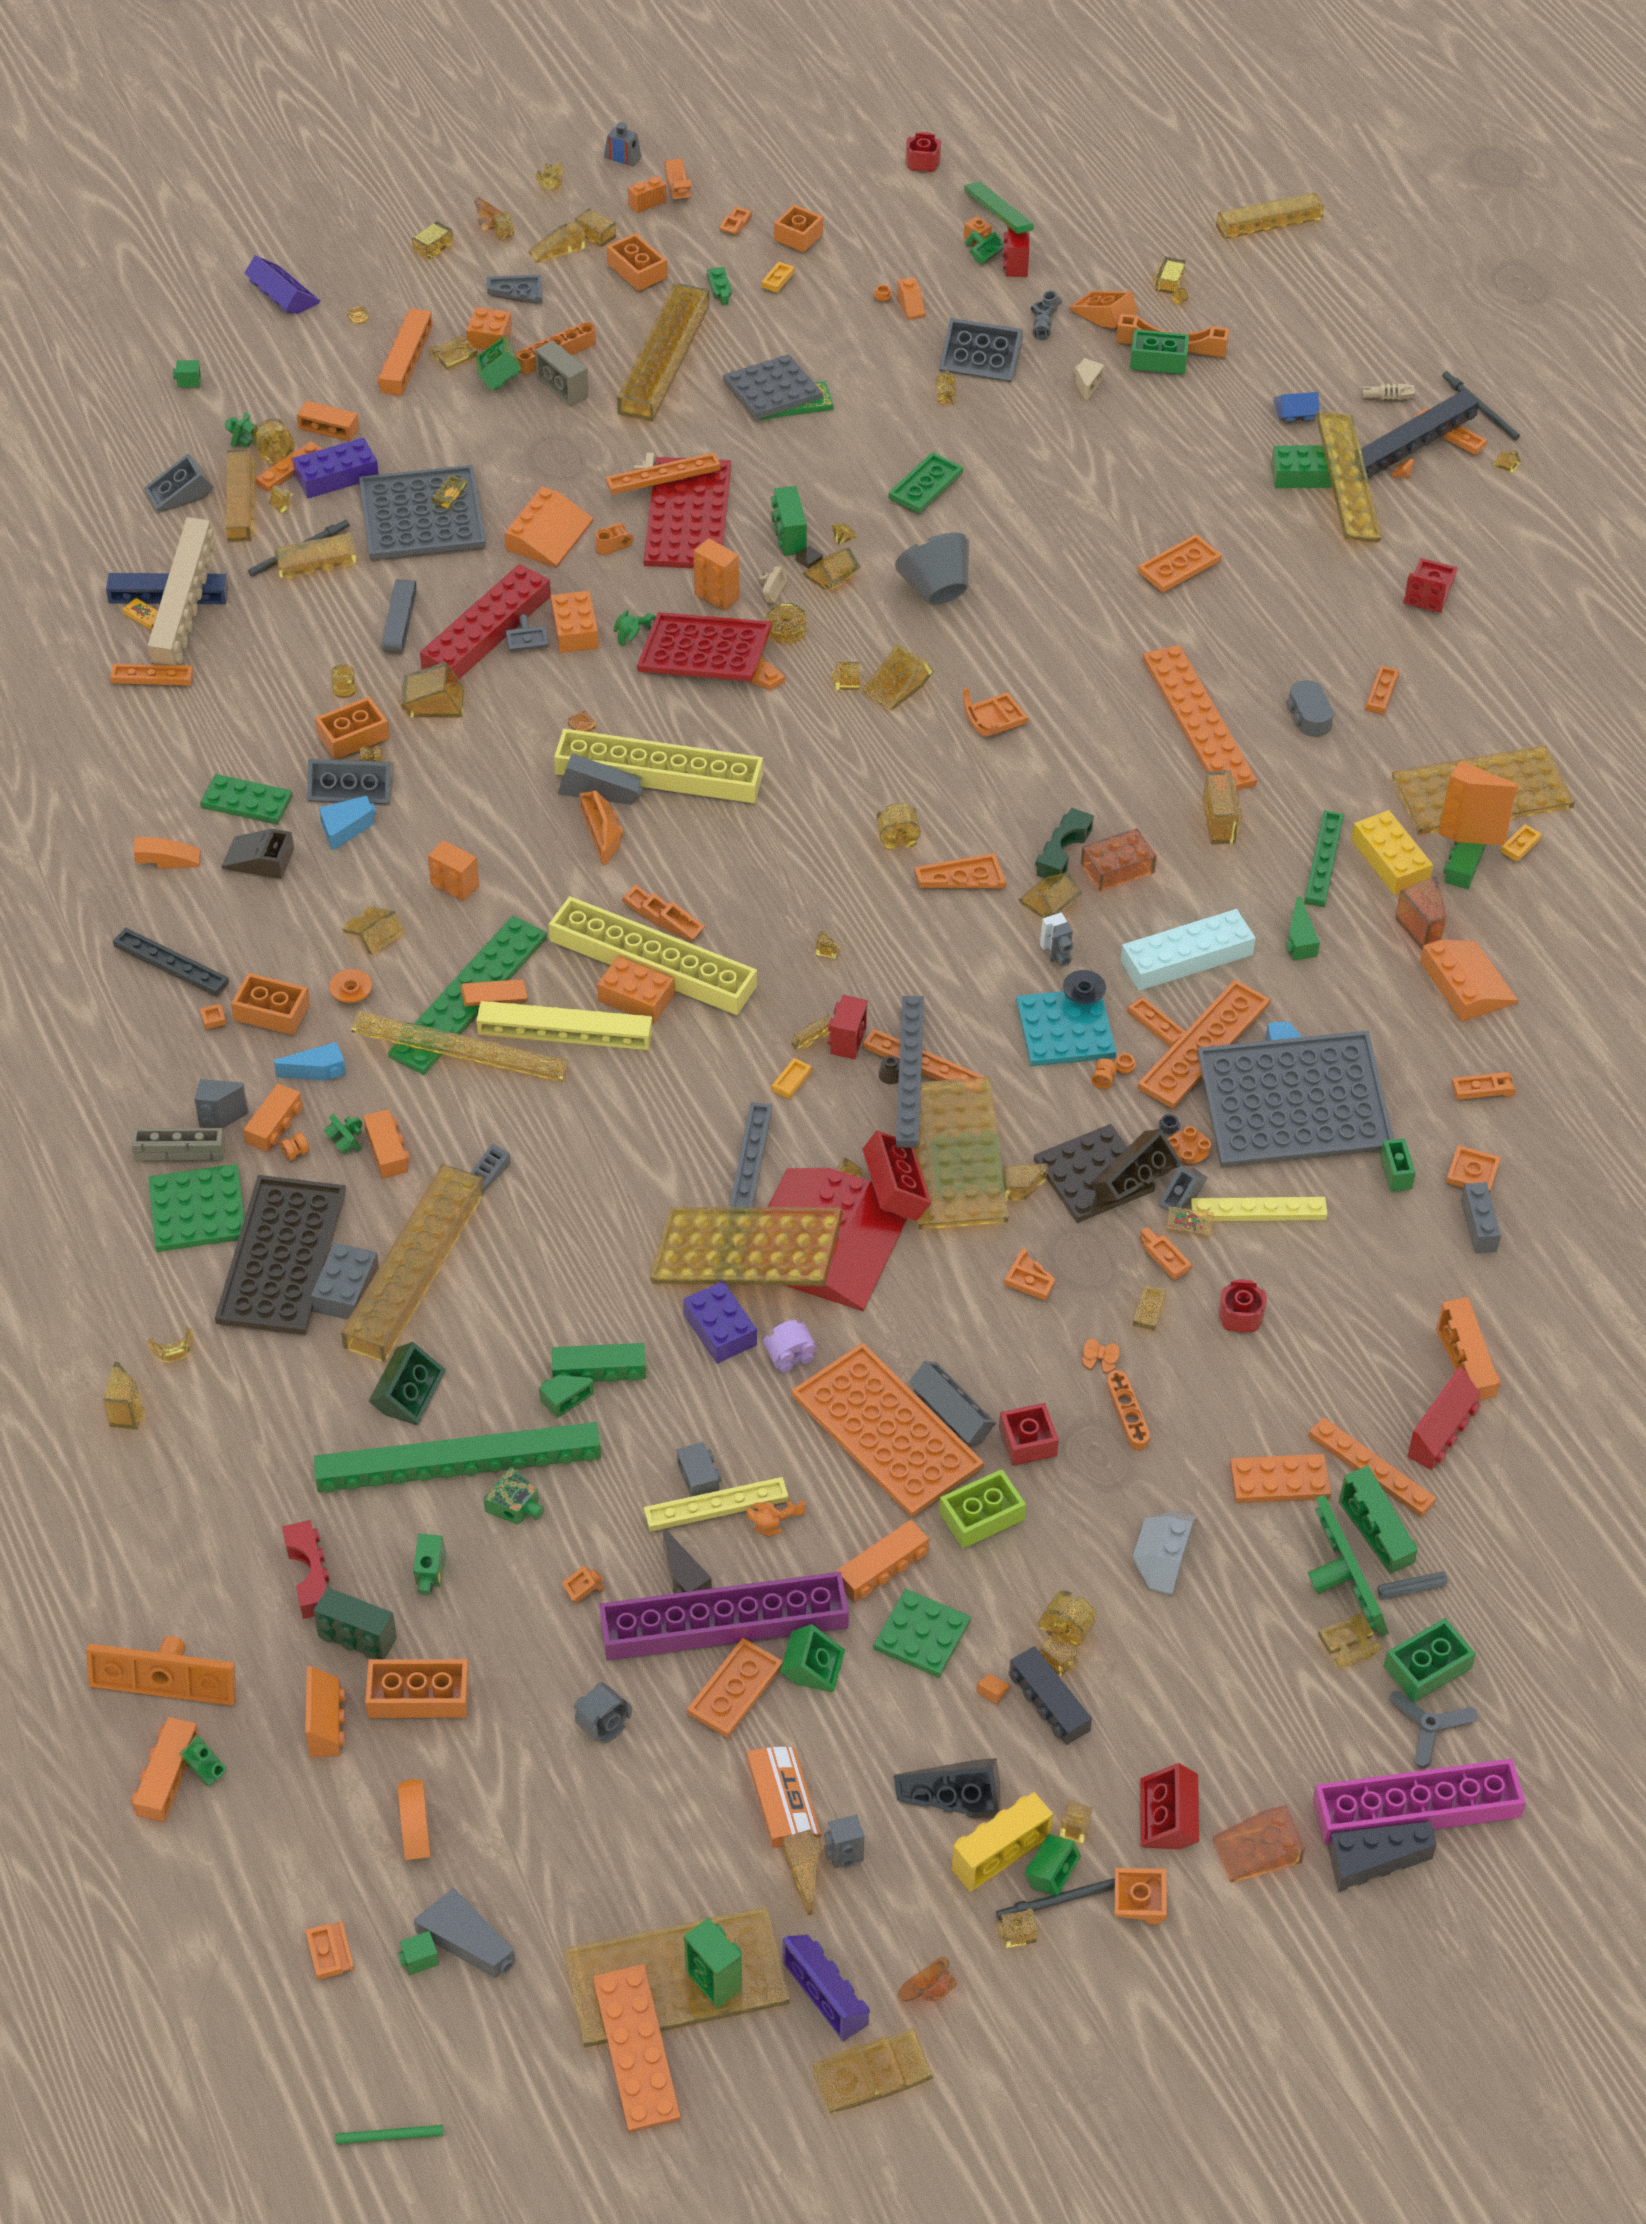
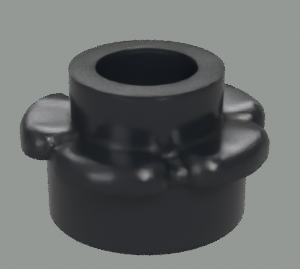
(1169, 1124)

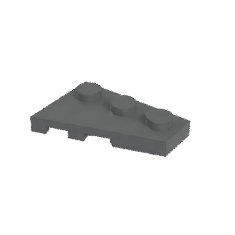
(516, 287)

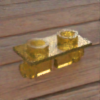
(945, 386)

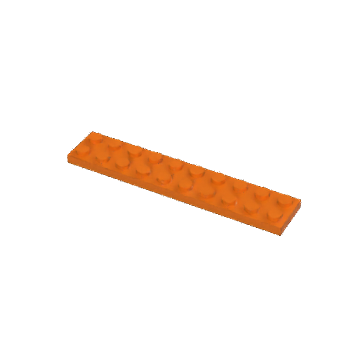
(1197, 714)

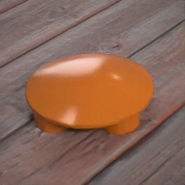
(1190, 1145)

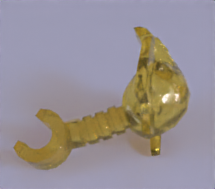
(550, 178)

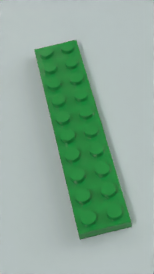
(495, 962)

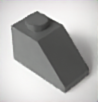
(1183, 1187)

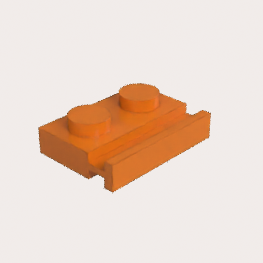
(329, 1950)

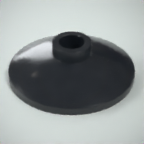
(1084, 987)

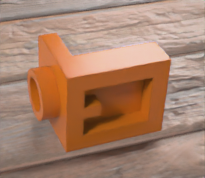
(583, 1583)

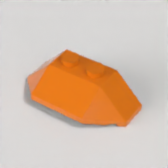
(601, 824)

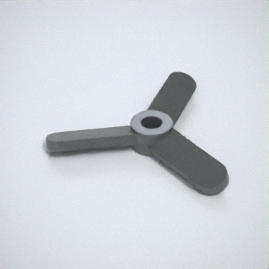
(1428, 1732)

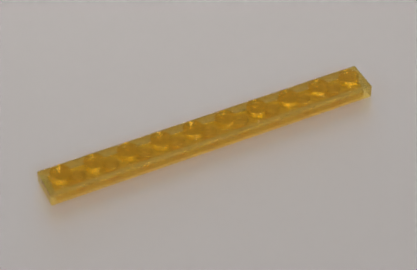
(459, 1046)

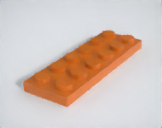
(636, 2048)

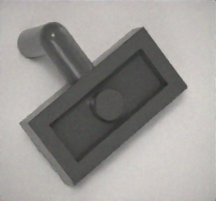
(526, 637)

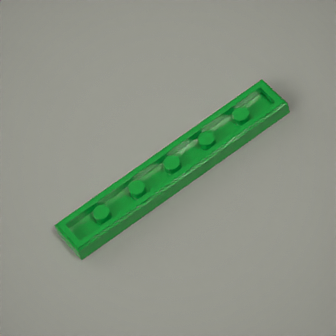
(1324, 858)

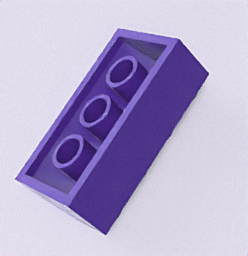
(280, 286)
(824, 1985)

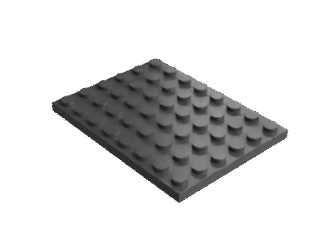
(1294, 1098)

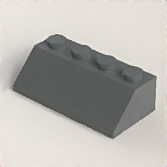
(349, 780)

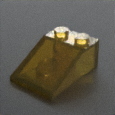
(898, 678)

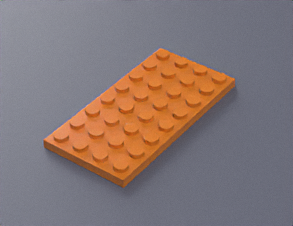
(887, 1429)

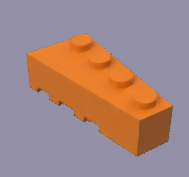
(1466, 1345)

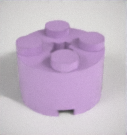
(790, 1345)

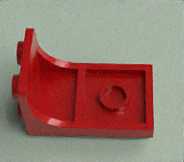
(1430, 585)

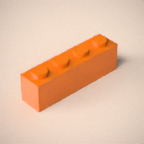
(883, 1560)
(164, 1770)

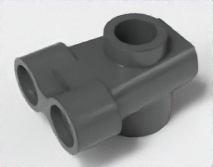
(1048, 304)

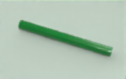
(389, 2134)

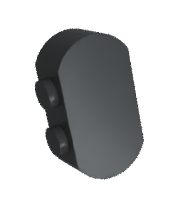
(1310, 708)

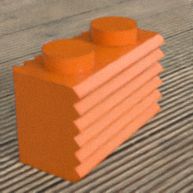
(647, 194)

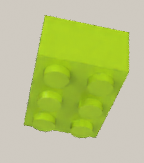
(982, 1508)

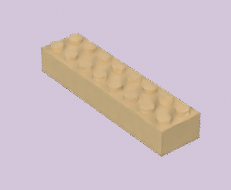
(182, 593)

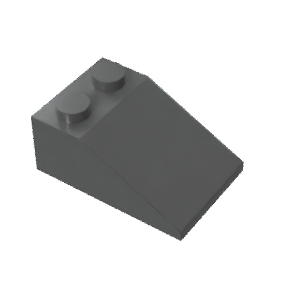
(179, 484)

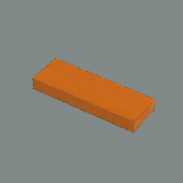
(1382, 690)
(496, 991)
(1155, 1021)

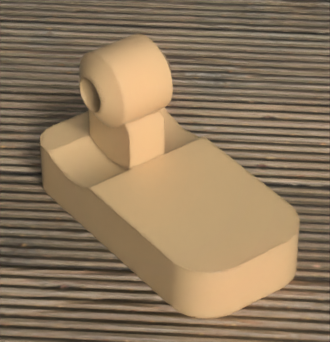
(773, 584)

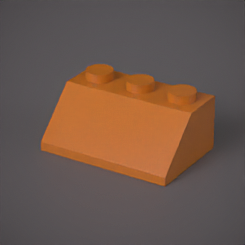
(324, 1713)

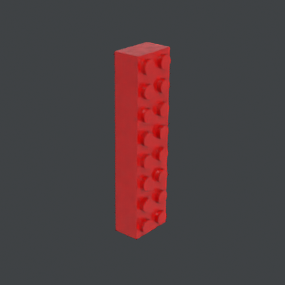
(487, 621)

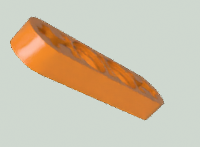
(1125, 1410)

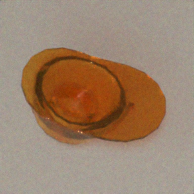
(930, 1983)

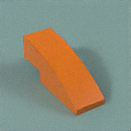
(165, 853)

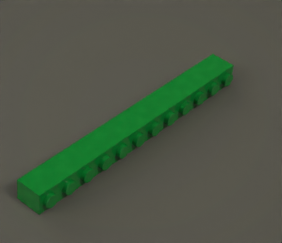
(457, 1457)

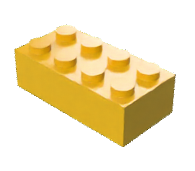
(1391, 851)
(1001, 1841)

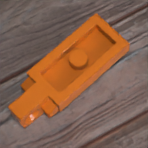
(1165, 1254)

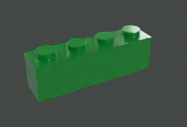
(1463, 864)
(601, 1361)

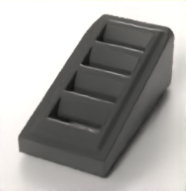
(495, 1156)

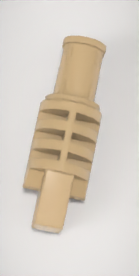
(1388, 391)

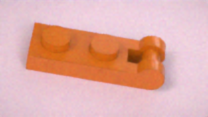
(1483, 1086)

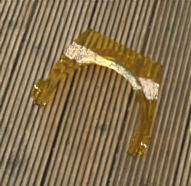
(173, 1351)

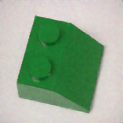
(812, 1659)

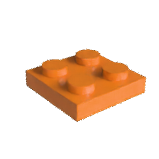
(1472, 1167)

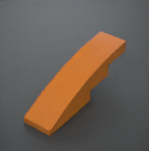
(663, 914)

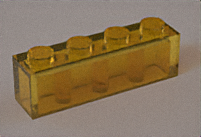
(315, 555)

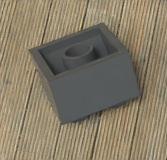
(220, 1103)

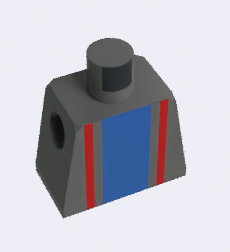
(622, 145)

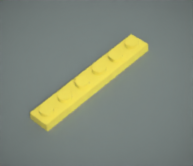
(1263, 1208)
(714, 1504)

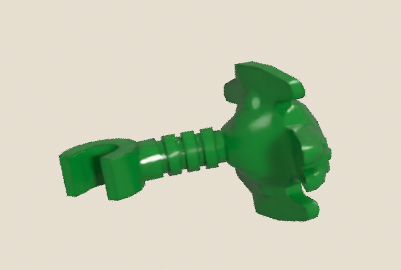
(630, 625)

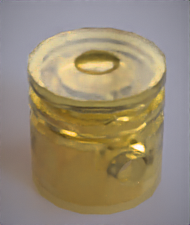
(343, 681)

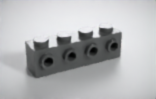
(952, 1403)

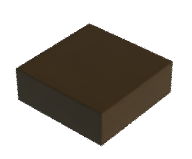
(808, 557)

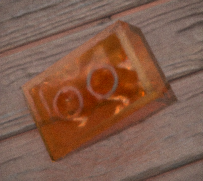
(1260, 1844)

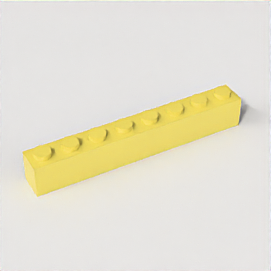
(564, 1025)

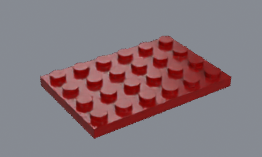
(704, 646)

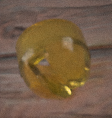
(1180, 295)

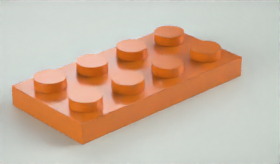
(1179, 563)
(1279, 1478)
(735, 1688)

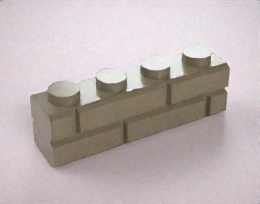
(178, 1144)

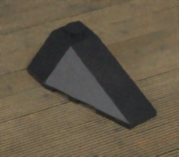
(958, 1787)

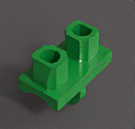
(241, 430)
(351, 1127)
(202, 1761)

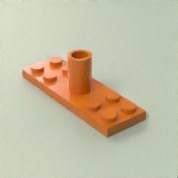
(162, 1672)

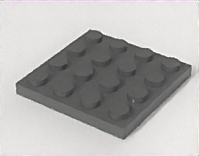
(772, 386)

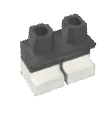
(1057, 937)

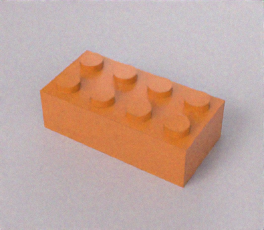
(417, 1688)

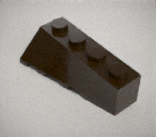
(1137, 1165)

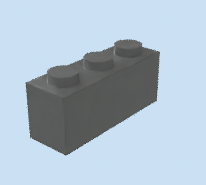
(1480, 1217)

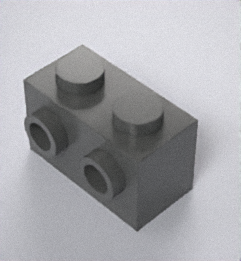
(844, 1841)

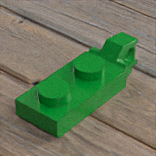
(719, 284)

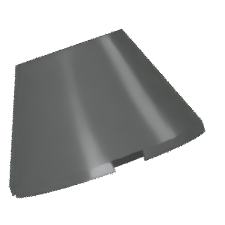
(937, 567)

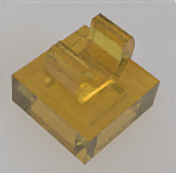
(280, 498)

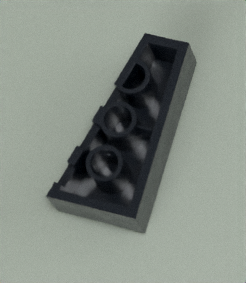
(1378, 1851)

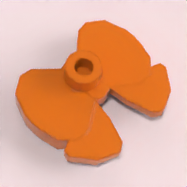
(1108, 1355)

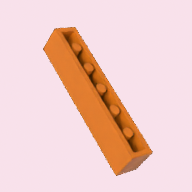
(405, 351)

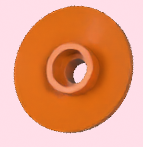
(350, 985)

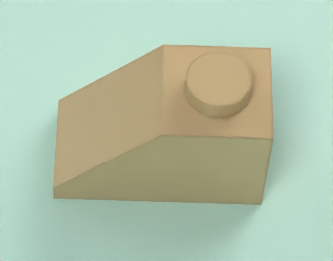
(1088, 377)

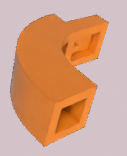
(677, 184)
(413, 1819)

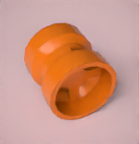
(1104, 1073)
(294, 1146)

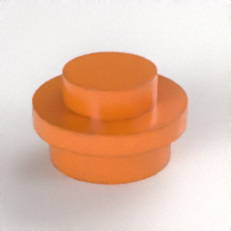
(882, 293)
(1125, 1063)

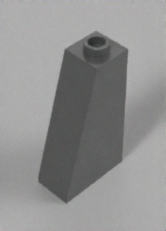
(611, 783)
(465, 1934)

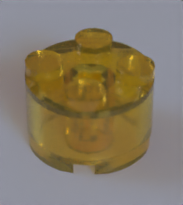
(272, 440)
(898, 826)
(1068, 1617)

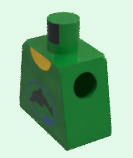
(429, 1562)

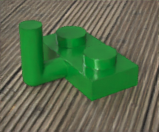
(985, 248)

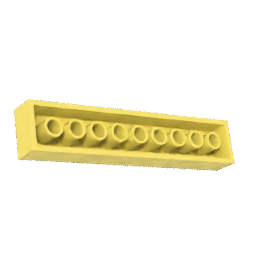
(667, 765)
(694, 969)

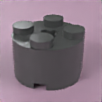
(602, 1713)

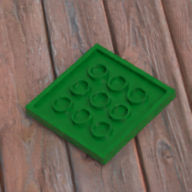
(196, 1207)

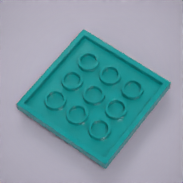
(1064, 1030)

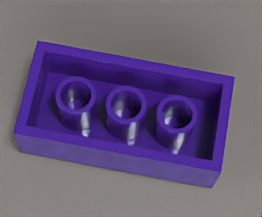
(334, 467)

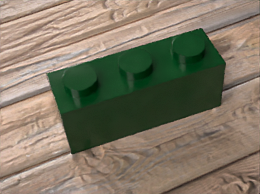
(407, 1384)

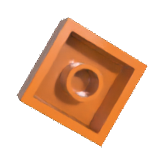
(798, 228)
(488, 327)
(453, 870)

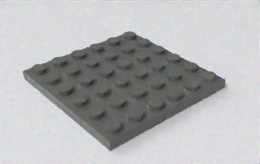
(406, 522)

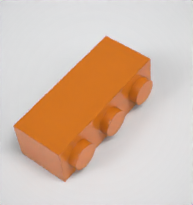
(328, 421)
(273, 1117)
(386, 1143)

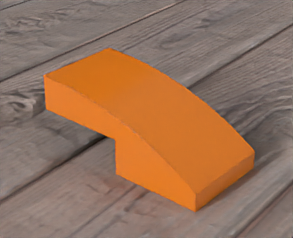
(736, 220)

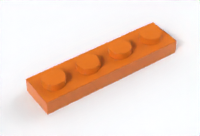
(1464, 438)
(284, 469)
(151, 674)

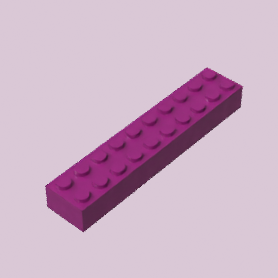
(722, 1615)

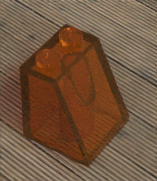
(1422, 911)

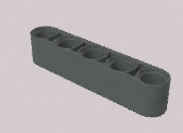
(399, 616)

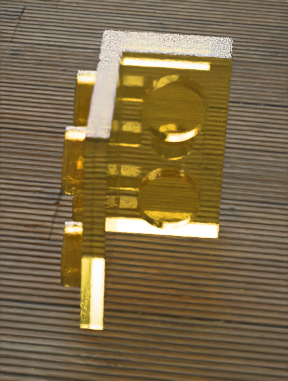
(376, 928)

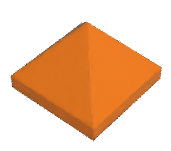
(1404, 469)

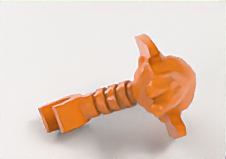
(768, 1517)

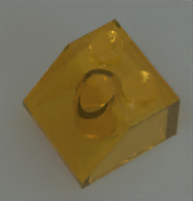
(833, 569)
(1051, 895)
(123, 1400)

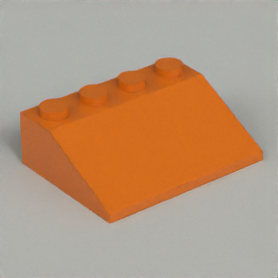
(547, 528)
(1477, 806)
(1466, 978)

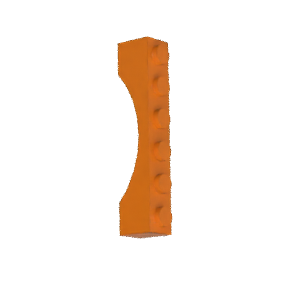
(1210, 341)

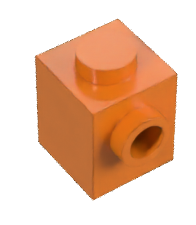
(979, 225)

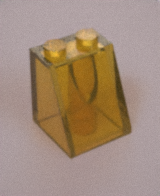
(433, 693)

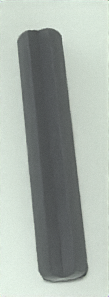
(1412, 1585)

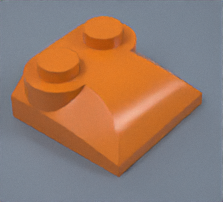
(1141, 1894)

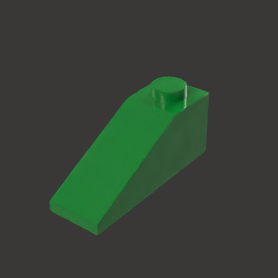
(1302, 938)

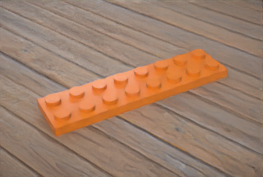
(1219, 1025)

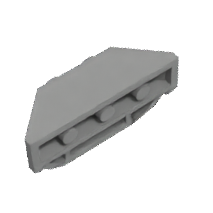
(1162, 1549)

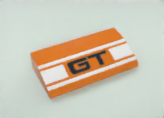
(781, 1793)

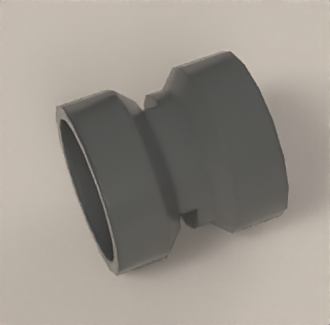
(1042, 327)

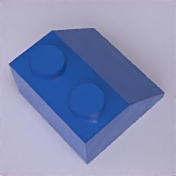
(1297, 405)

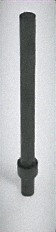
(1458, 385)
(330, 531)
(1061, 1898)

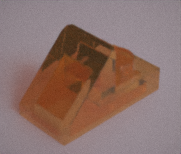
(486, 211)

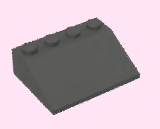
(981, 349)

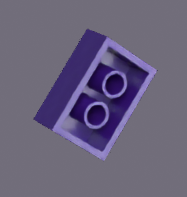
(720, 1322)

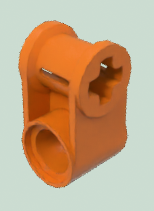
(611, 539)

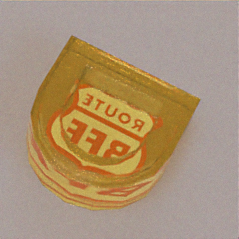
(358, 314)

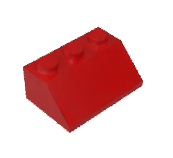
(1169, 1808)

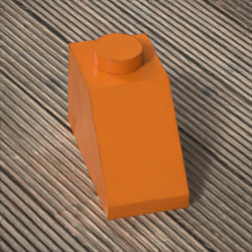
(910, 298)

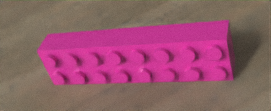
(1437, 1796)

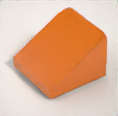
(992, 1688)

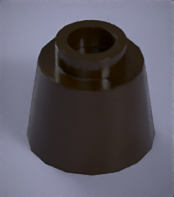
(889, 1070)

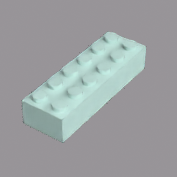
(1187, 949)

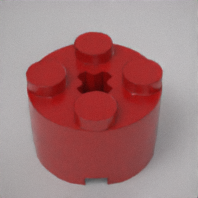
(923, 152)
(1242, 1306)

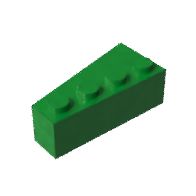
(1377, 1520)

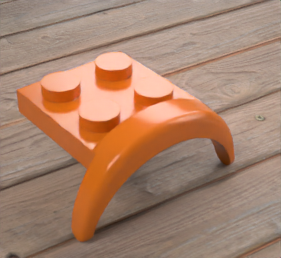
(993, 714)

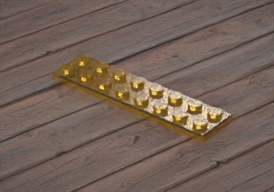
(1348, 476)

